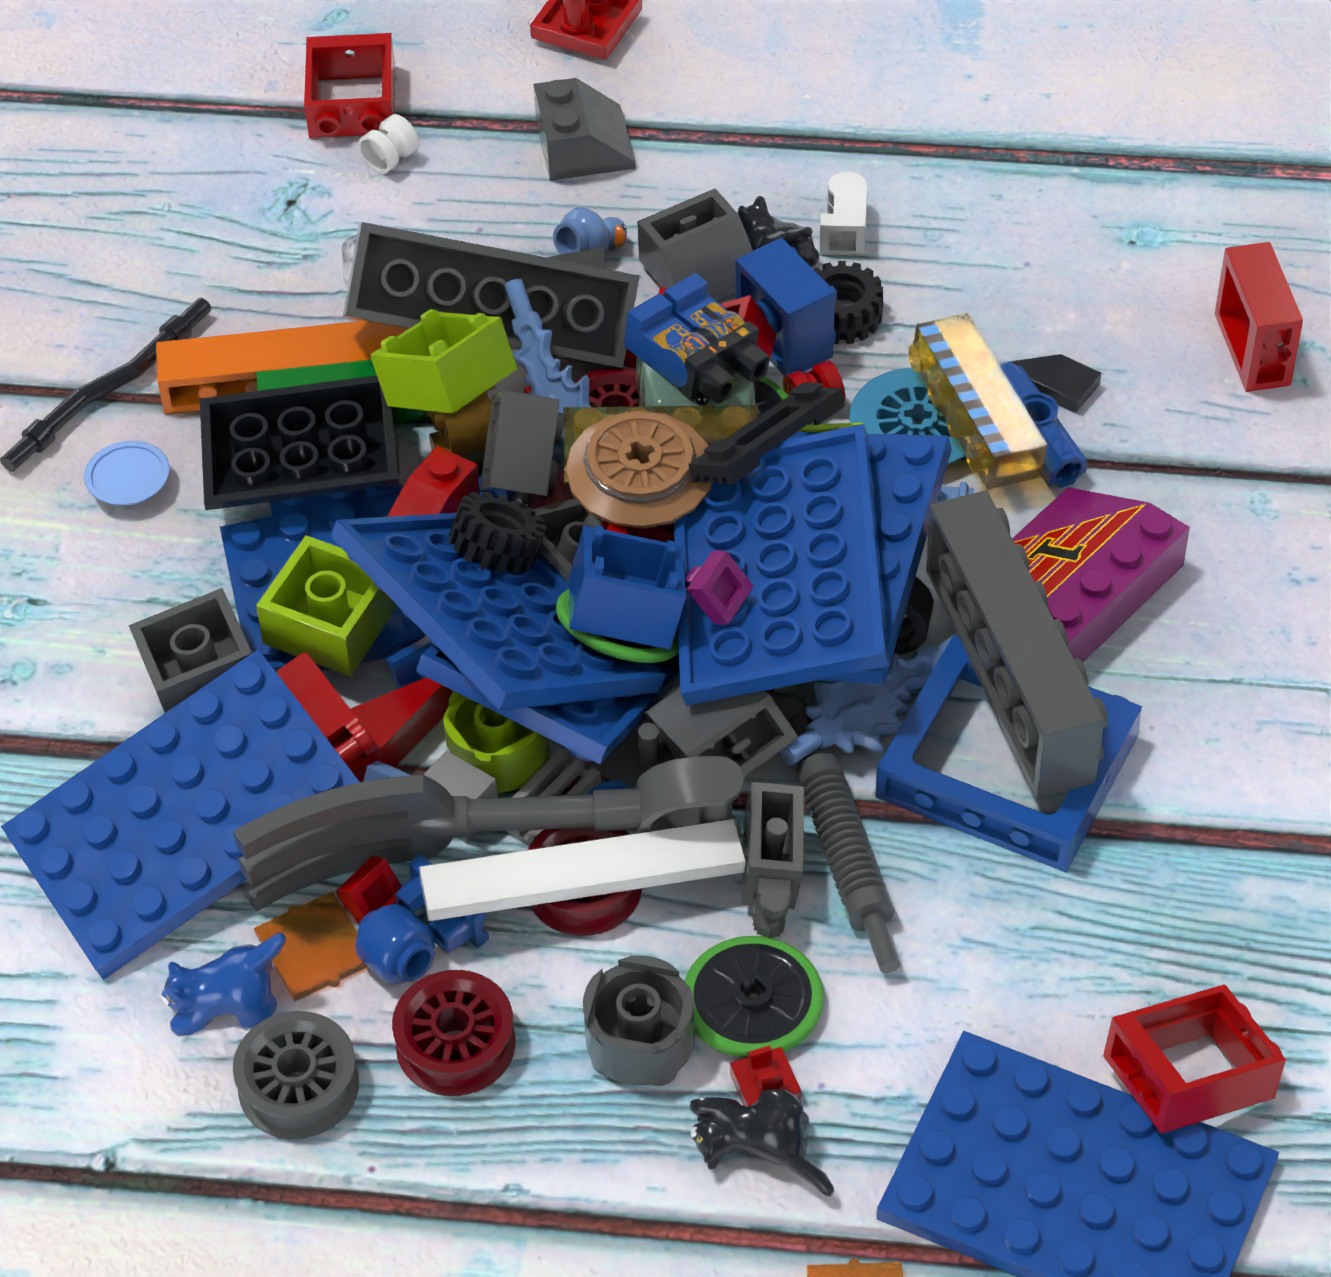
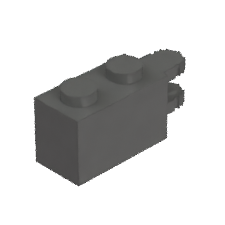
(772, 854)

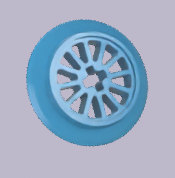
(884, 410)

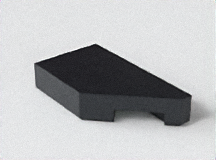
(1062, 379)

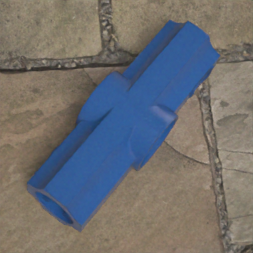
(1062, 458)

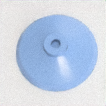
(126, 473)

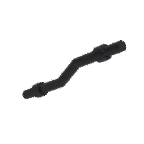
(42, 432)

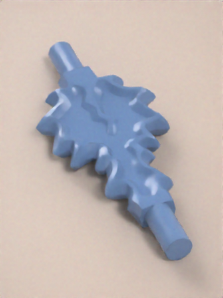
(536, 358)
(863, 712)

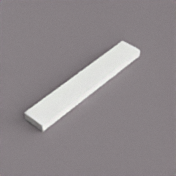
(581, 869)

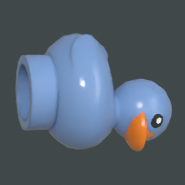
(586, 230)

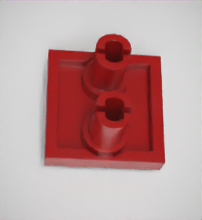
(585, 25)

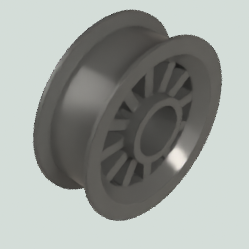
(299, 1104)

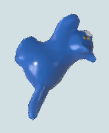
(230, 984)

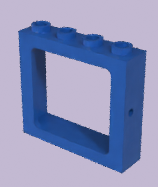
(1036, 835)

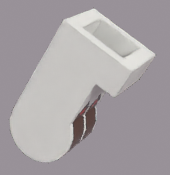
(845, 223)

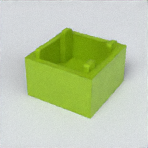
(443, 361)

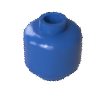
(395, 944)

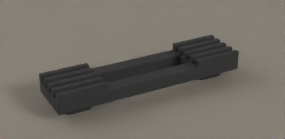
(741, 452)

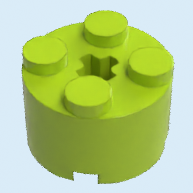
(493, 743)

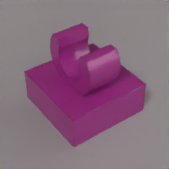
(718, 586)

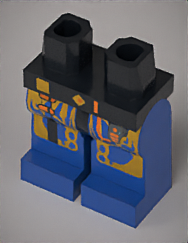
(695, 341)

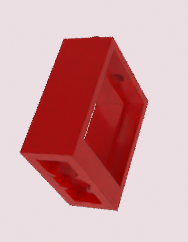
(329, 61)
(1257, 315)
(1170, 1102)

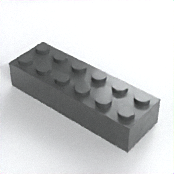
(406, 273)
(1015, 644)

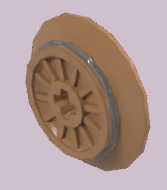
(637, 469)

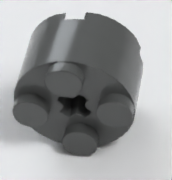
(639, 1021)

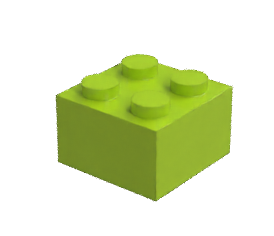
(323, 607)

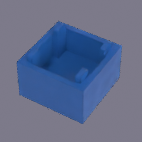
(793, 302)
(626, 587)

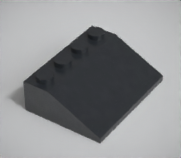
(297, 442)

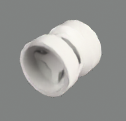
(384, 147)

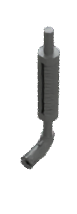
(843, 840)

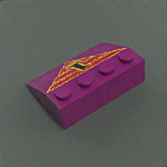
(1100, 560)

